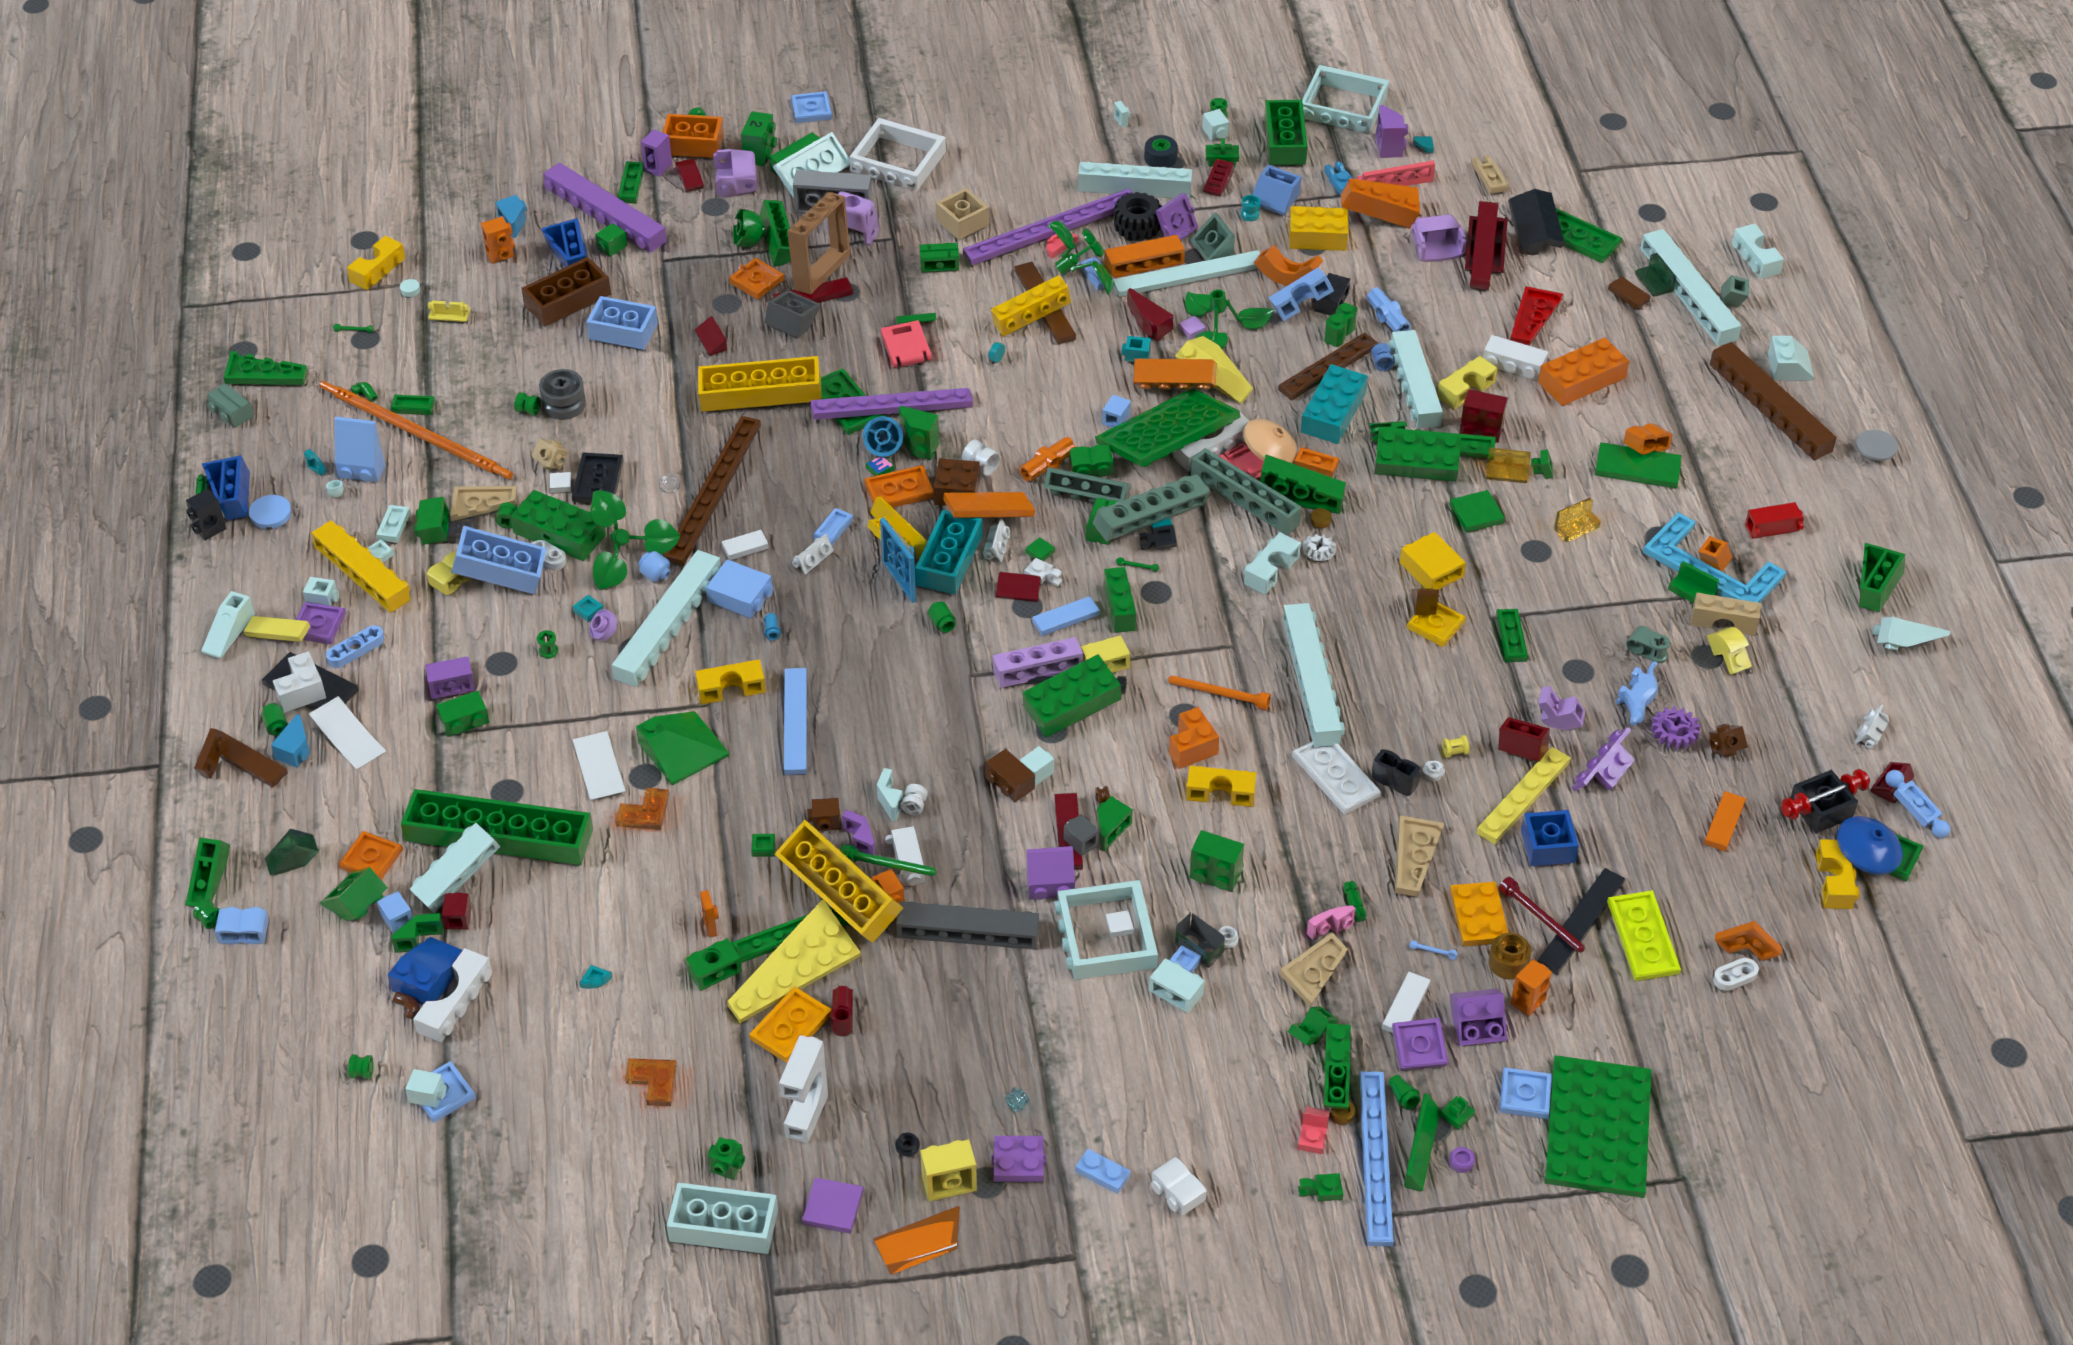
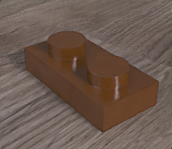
(210, 753)

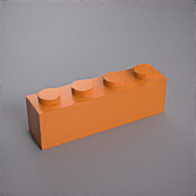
(1144, 256)
(1175, 373)

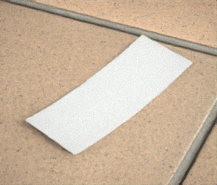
(346, 733)
(598, 765)

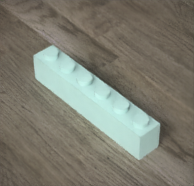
(1142, 179)
(1415, 379)

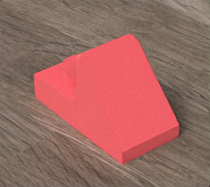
(1313, 1130)

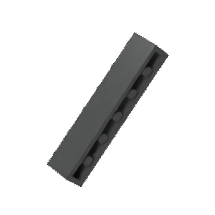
(968, 925)

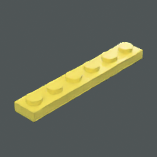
(1523, 795)

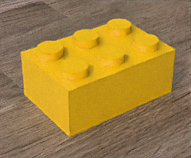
(1318, 228)

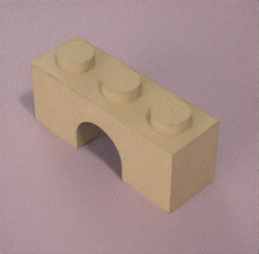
(1711, 608)

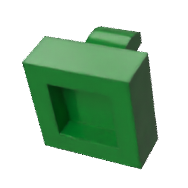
(1543, 464)
(1457, 1112)

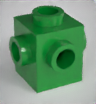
(726, 1158)

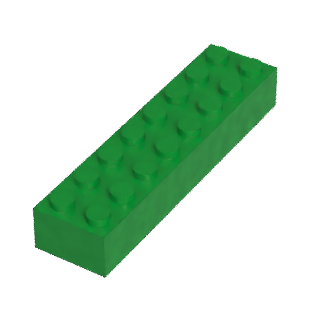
(516, 827)

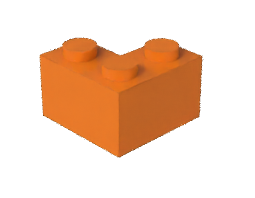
(1195, 739)

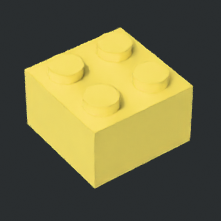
(948, 1170)

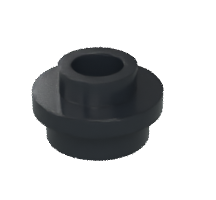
(904, 1139)

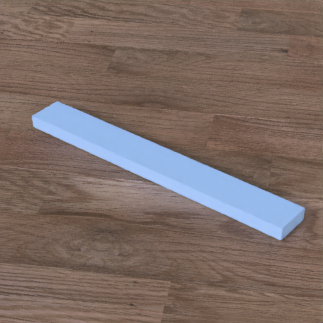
(1375, 1159)

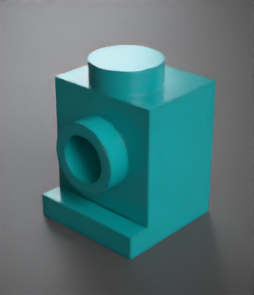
(1136, 348)

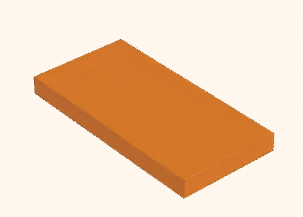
(989, 504)

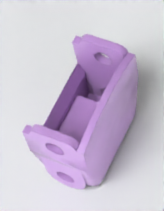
(736, 174)
(861, 216)
(1438, 238)

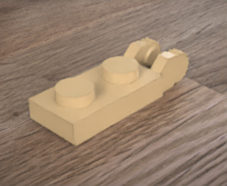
(1490, 174)

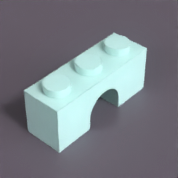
(1748, 243)
(1262, 572)

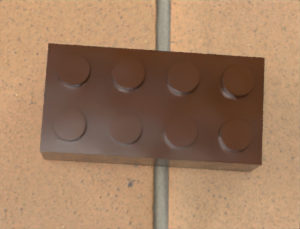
(566, 291)

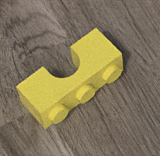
(1476, 373)

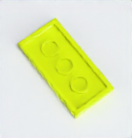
(1644, 935)

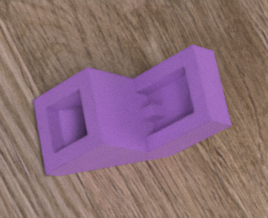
(860, 828)

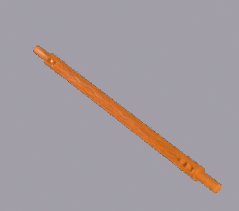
(417, 430)

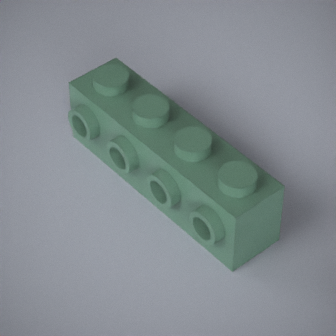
(1085, 485)

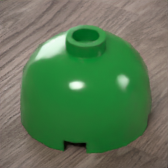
(748, 228)

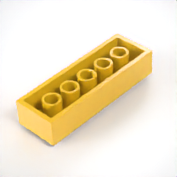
(759, 383)
(838, 881)

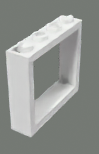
(904, 135)

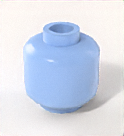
(654, 566)

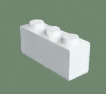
(1515, 357)

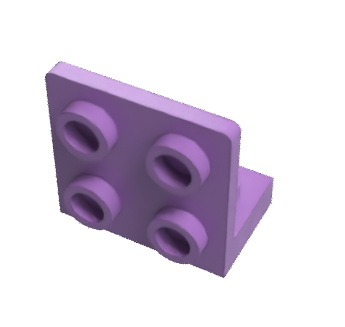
(450, 677)

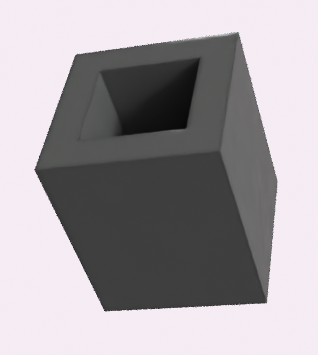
(1081, 834)

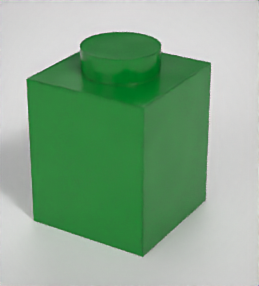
(610, 240)

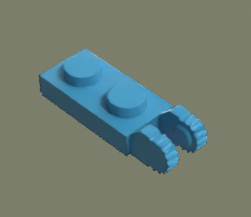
(1339, 179)

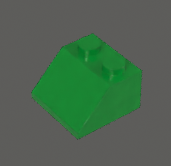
(919, 431)
(355, 894)

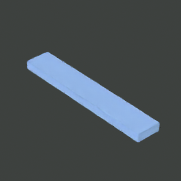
(795, 721)

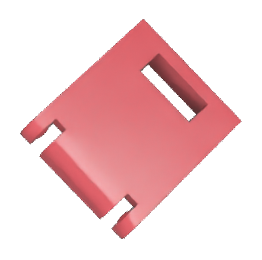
(906, 343)
(1244, 460)

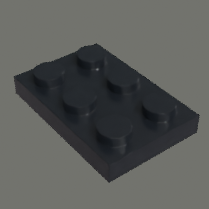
(596, 473)

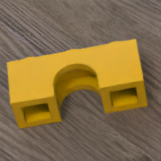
(387, 255)
(745, 675)
(1205, 780)
(1837, 890)

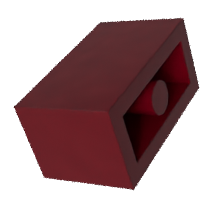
(1523, 739)

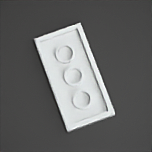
(1337, 776)

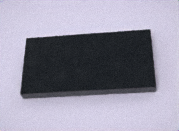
(332, 683)

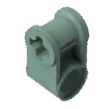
(1647, 643)

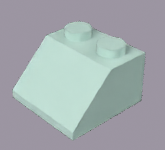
(1789, 359)

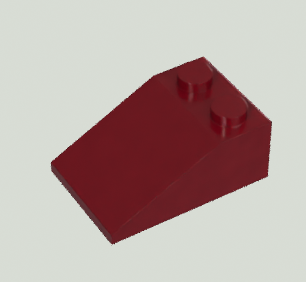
(1499, 244)

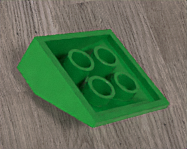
(680, 744)

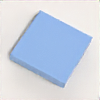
(811, 107)
(457, 1093)
(1525, 1093)

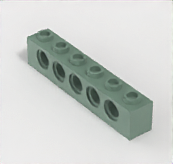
(1246, 491)
(1151, 507)

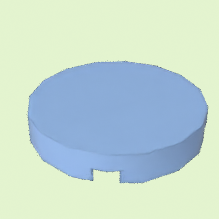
(270, 511)

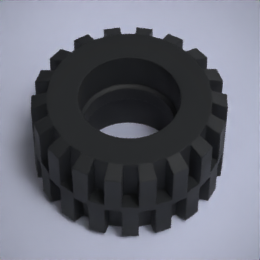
(1136, 216)

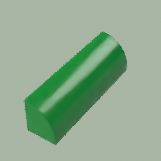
(776, 232)

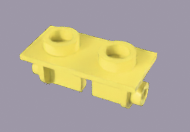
(454, 312)

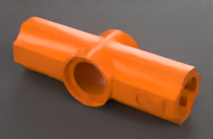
(1045, 458)

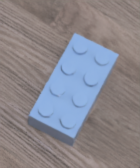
(499, 560)

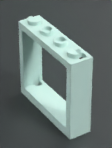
(1347, 81)
(1109, 964)

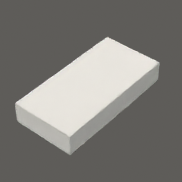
(745, 545)

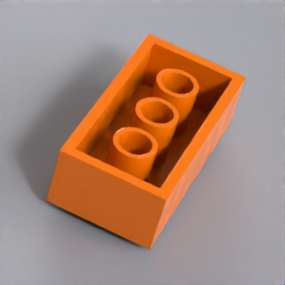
(1583, 371)

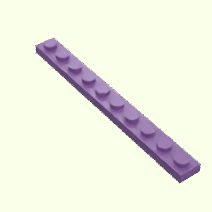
(1038, 230)

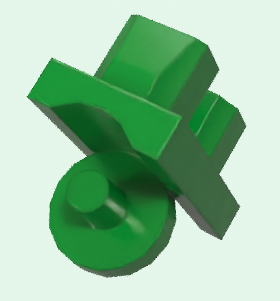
(1223, 152)

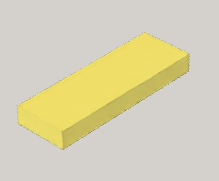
(276, 628)

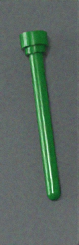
(854, 855)

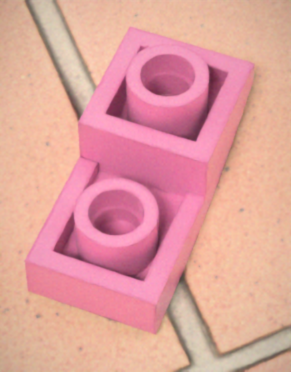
(1336, 919)

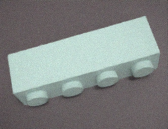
(454, 867)

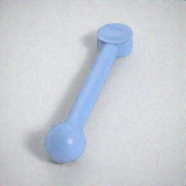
(1452, 954)

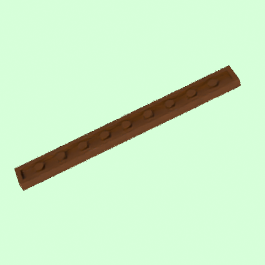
(713, 489)

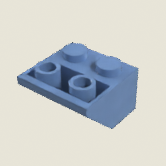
(1277, 189)

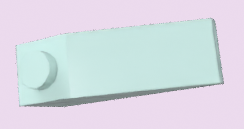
(1904, 633)

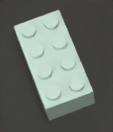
(722, 1218)

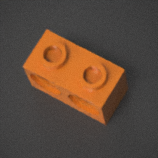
(1531, 987)

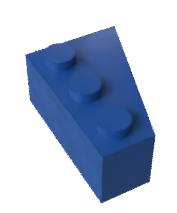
(566, 241)
(230, 485)

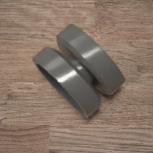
(562, 394)

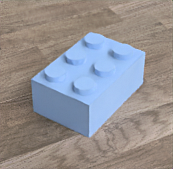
(622, 322)

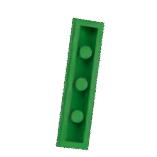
(1422, 1144)

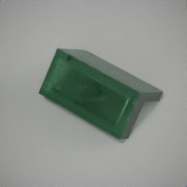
(1657, 276)

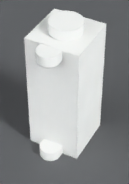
(906, 849)

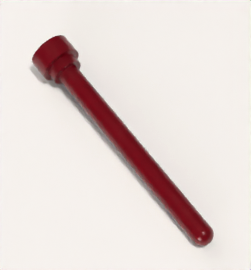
(1510, 888)

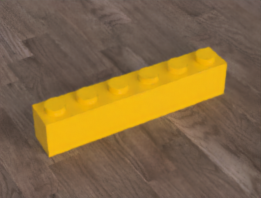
(361, 566)

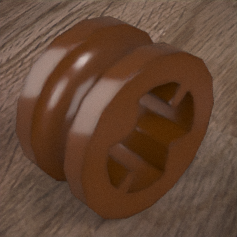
(1102, 795)

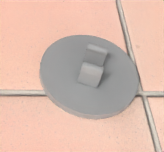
(1877, 445)

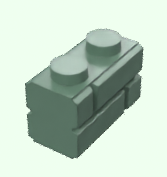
(229, 405)

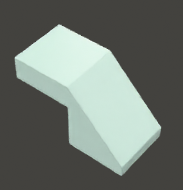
(887, 796)

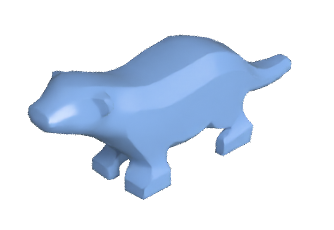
(1641, 695)

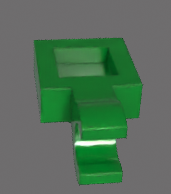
(1325, 1186)

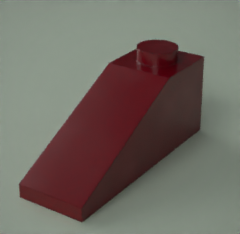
(1150, 317)

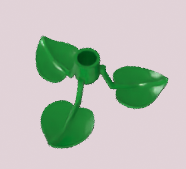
(1069, 261)
(1201, 304)
(605, 511)

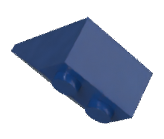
(425, 970)

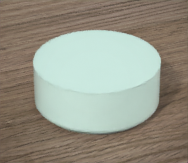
(410, 288)

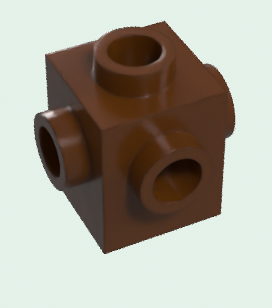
(1727, 739)

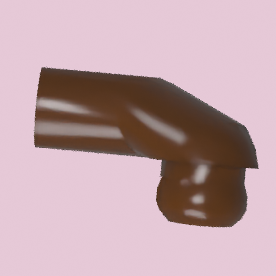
(409, 1002)

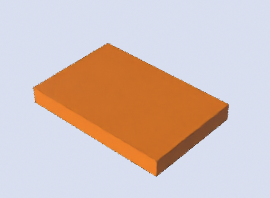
(900, 486)

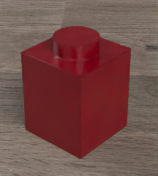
(456, 911)

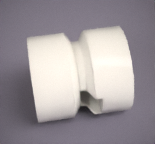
(988, 457)

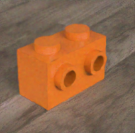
(497, 239)

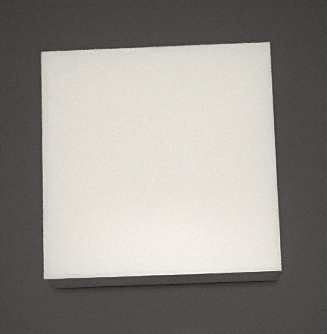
(560, 482)
(1119, 923)

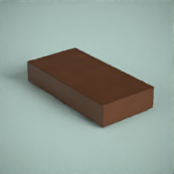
(1629, 292)

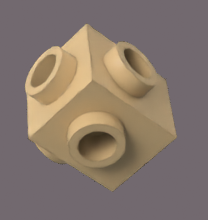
(550, 454)

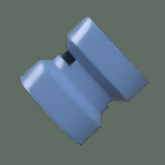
(1382, 357)

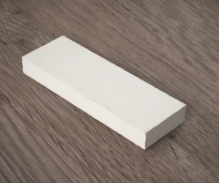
(1407, 1000)

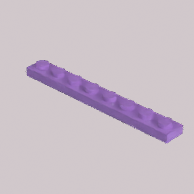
(890, 403)

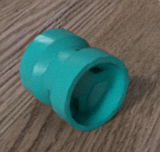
(1250, 208)

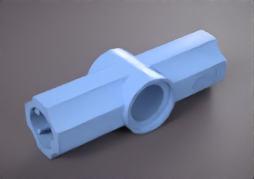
(1388, 310)

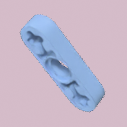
(373, 638)

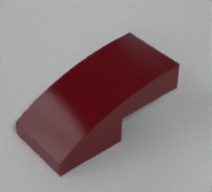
(689, 175)

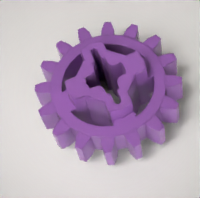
(1675, 728)

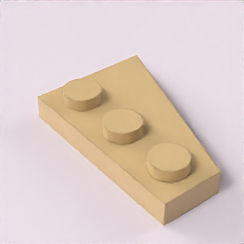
(479, 500)
(1314, 967)

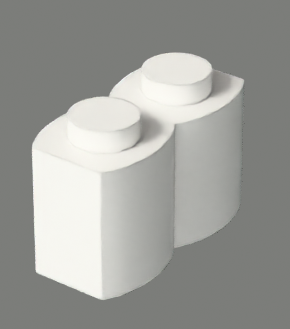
(1178, 1186)

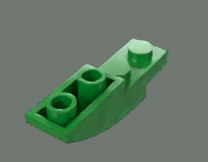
(1337, 1066)

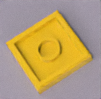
(1437, 627)

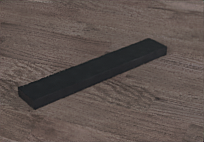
(1582, 919)

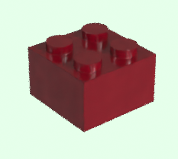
(1483, 414)

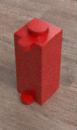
(1774, 520)

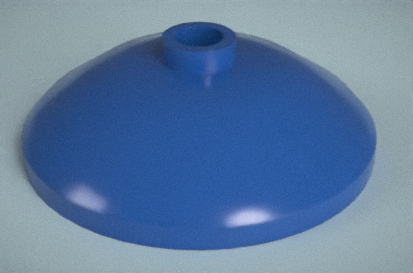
(1869, 845)

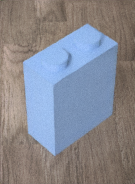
(739, 588)

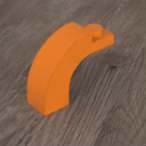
(1281, 269)

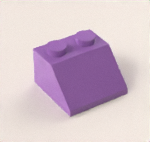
(1390, 133)
(1049, 871)

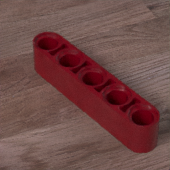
(1484, 245)

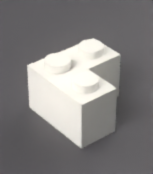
(301, 686)

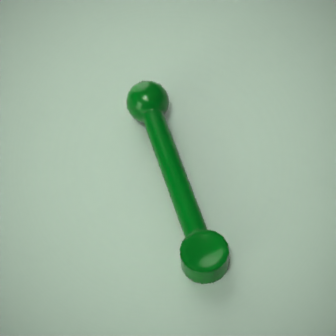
(337, 327)
(1120, 562)

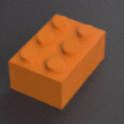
(694, 134)

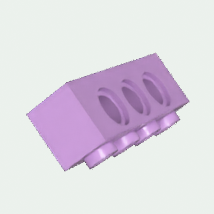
(1036, 661)

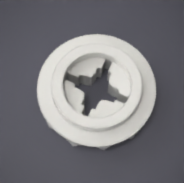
(1324, 553)

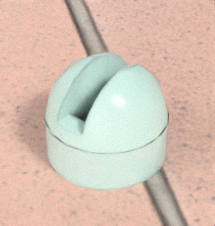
(335, 488)

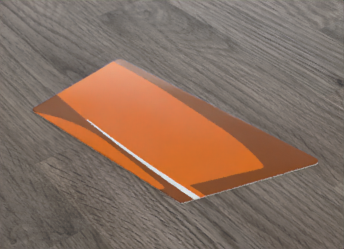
(919, 1241)

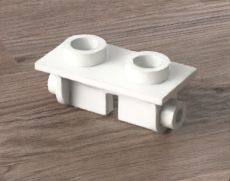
(997, 541)
(813, 554)
(1874, 721)

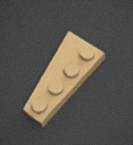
(1415, 850)

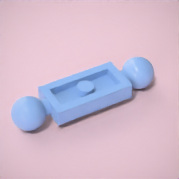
(1918, 804)

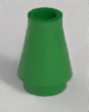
(1405, 1094)

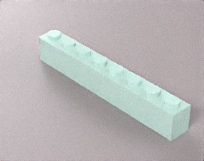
(1693, 289)
(665, 619)
(1312, 675)

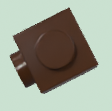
(825, 814)

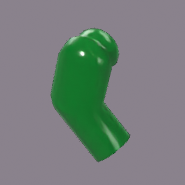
(366, 389)

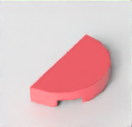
(1056, 246)

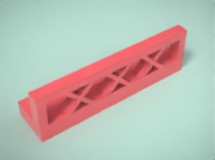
(1402, 175)

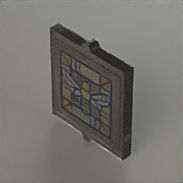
(455, 527)

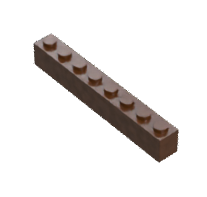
(1773, 401)

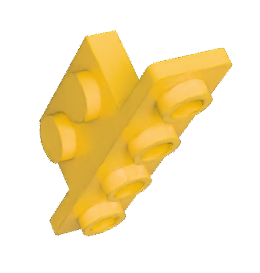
(911, 536)

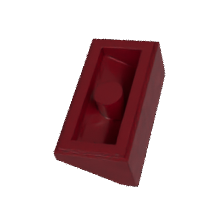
(711, 336)
(1018, 586)
(1885, 791)

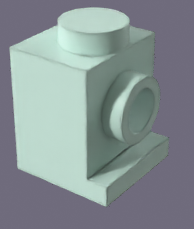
(321, 591)

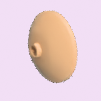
(1271, 439)

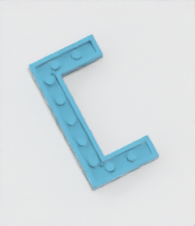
(1663, 549)

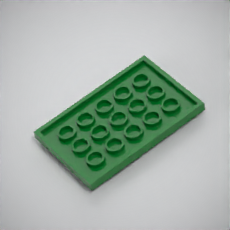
(1168, 427)
(1598, 1126)

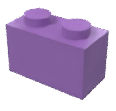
(656, 152)

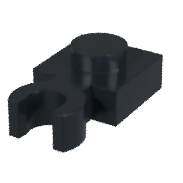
(1162, 537)

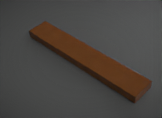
(1055, 321)
(1314, 373)

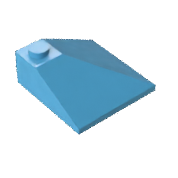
(898, 558)

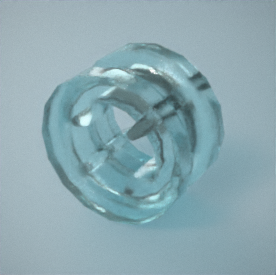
(1017, 1099)

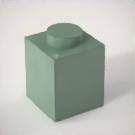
(1735, 291)

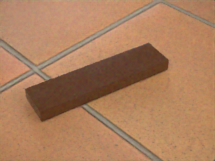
(252, 762)

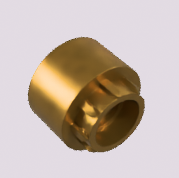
(1509, 955)

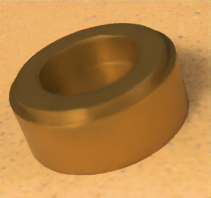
(1320, 518)
(1343, 1116)

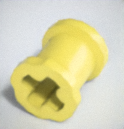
(1462, 743)

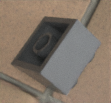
(791, 313)

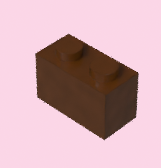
(1009, 775)

